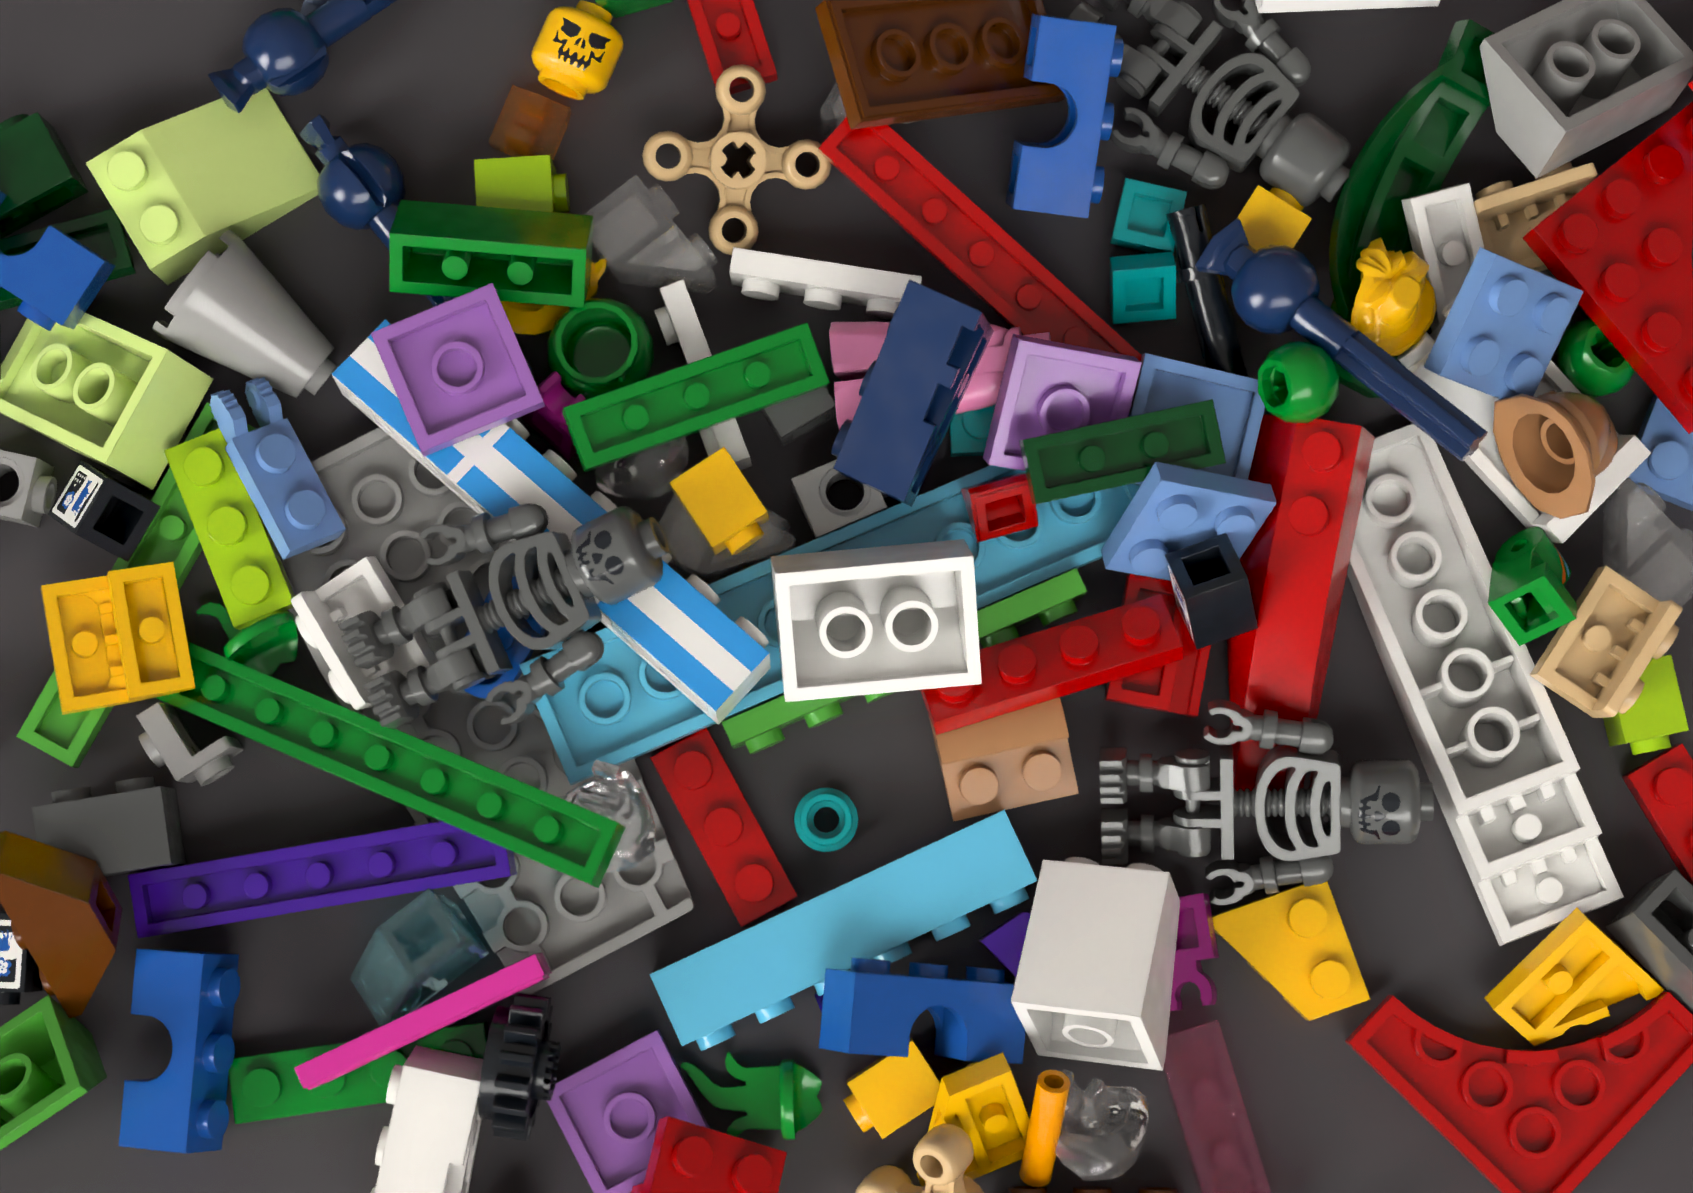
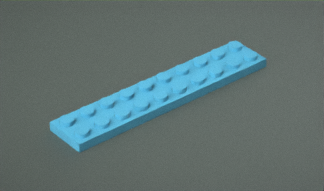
(630, 709)

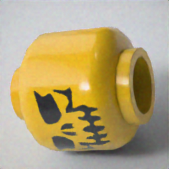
(577, 50)

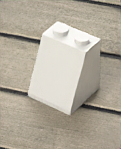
(1099, 963)

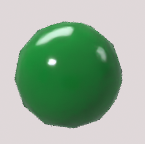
(1592, 360)
(1298, 382)

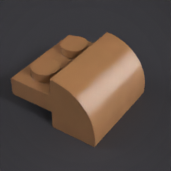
(1007, 761)

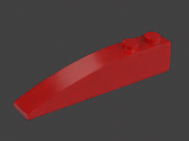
(1296, 573)

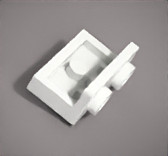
(352, 592)

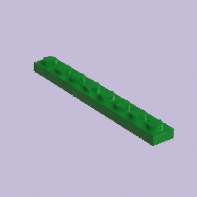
(400, 767)

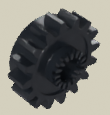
(518, 1066)

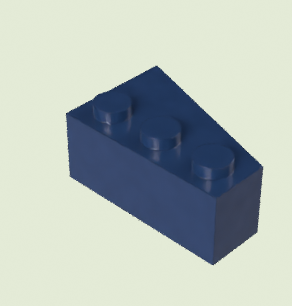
(912, 392)

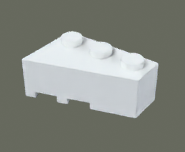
(431, 1124)

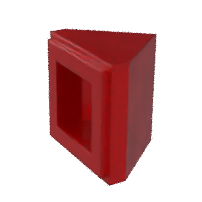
(1000, 507)

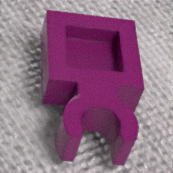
(550, 420)
(1194, 943)

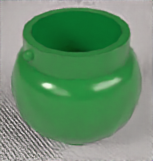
(600, 347)

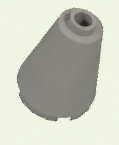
(247, 322)

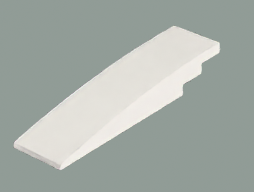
(1470, 697)

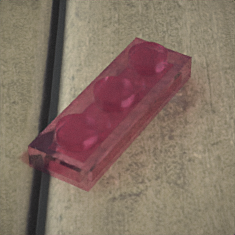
(1212, 1112)

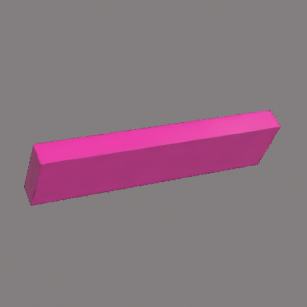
(423, 1021)

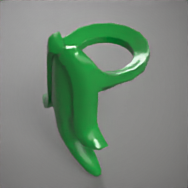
(260, 645)
(773, 1096)

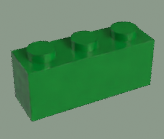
(466, 247)

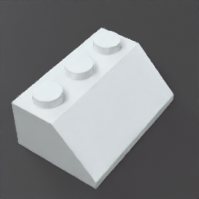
(876, 620)

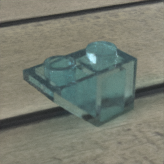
(415, 956)

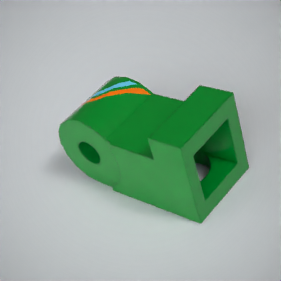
(1531, 578)

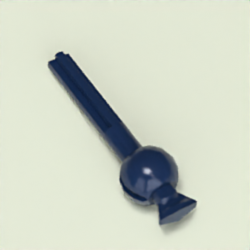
(290, 49)
(358, 184)
(1279, 292)

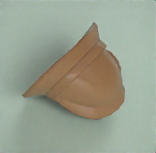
(1555, 448)

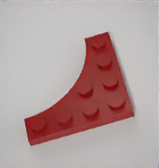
(1631, 254)
(1536, 1113)

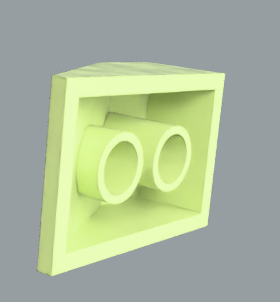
(204, 175)
(102, 394)

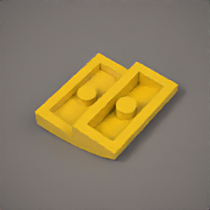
(117, 638)

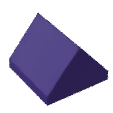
(1007, 941)

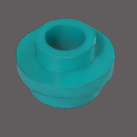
(821, 799)

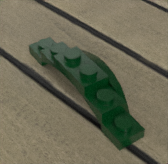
(1403, 160)

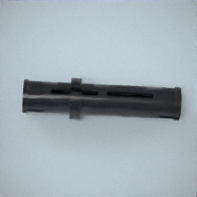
(1206, 292)

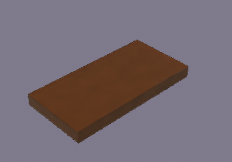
(930, 58)

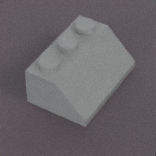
(1581, 77)

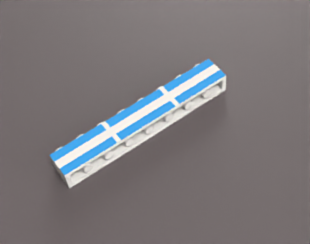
(667, 624)

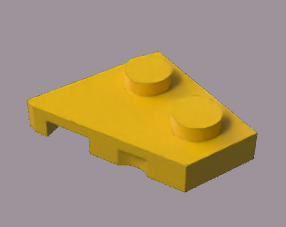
(1298, 948)
(1569, 981)
(989, 1109)

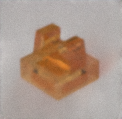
(530, 124)

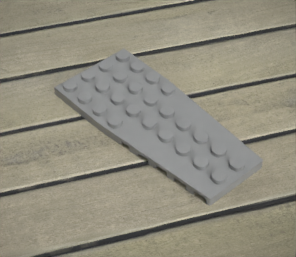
(385, 506)

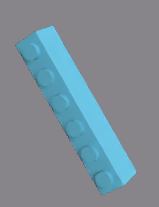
(856, 920)

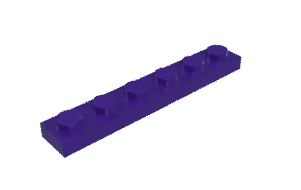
(312, 877)

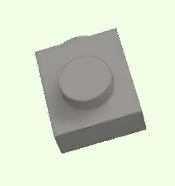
(171, 744)

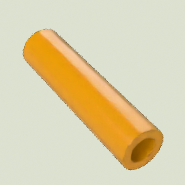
(1044, 1128)

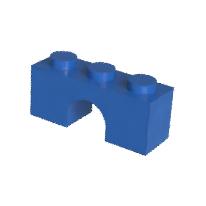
(1063, 172)
(54, 278)
(196, 1002)
(875, 1009)

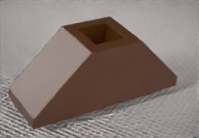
(61, 915)

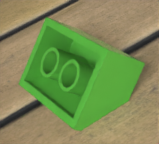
(43, 1067)

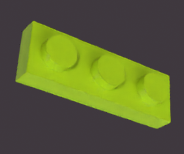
(230, 530)

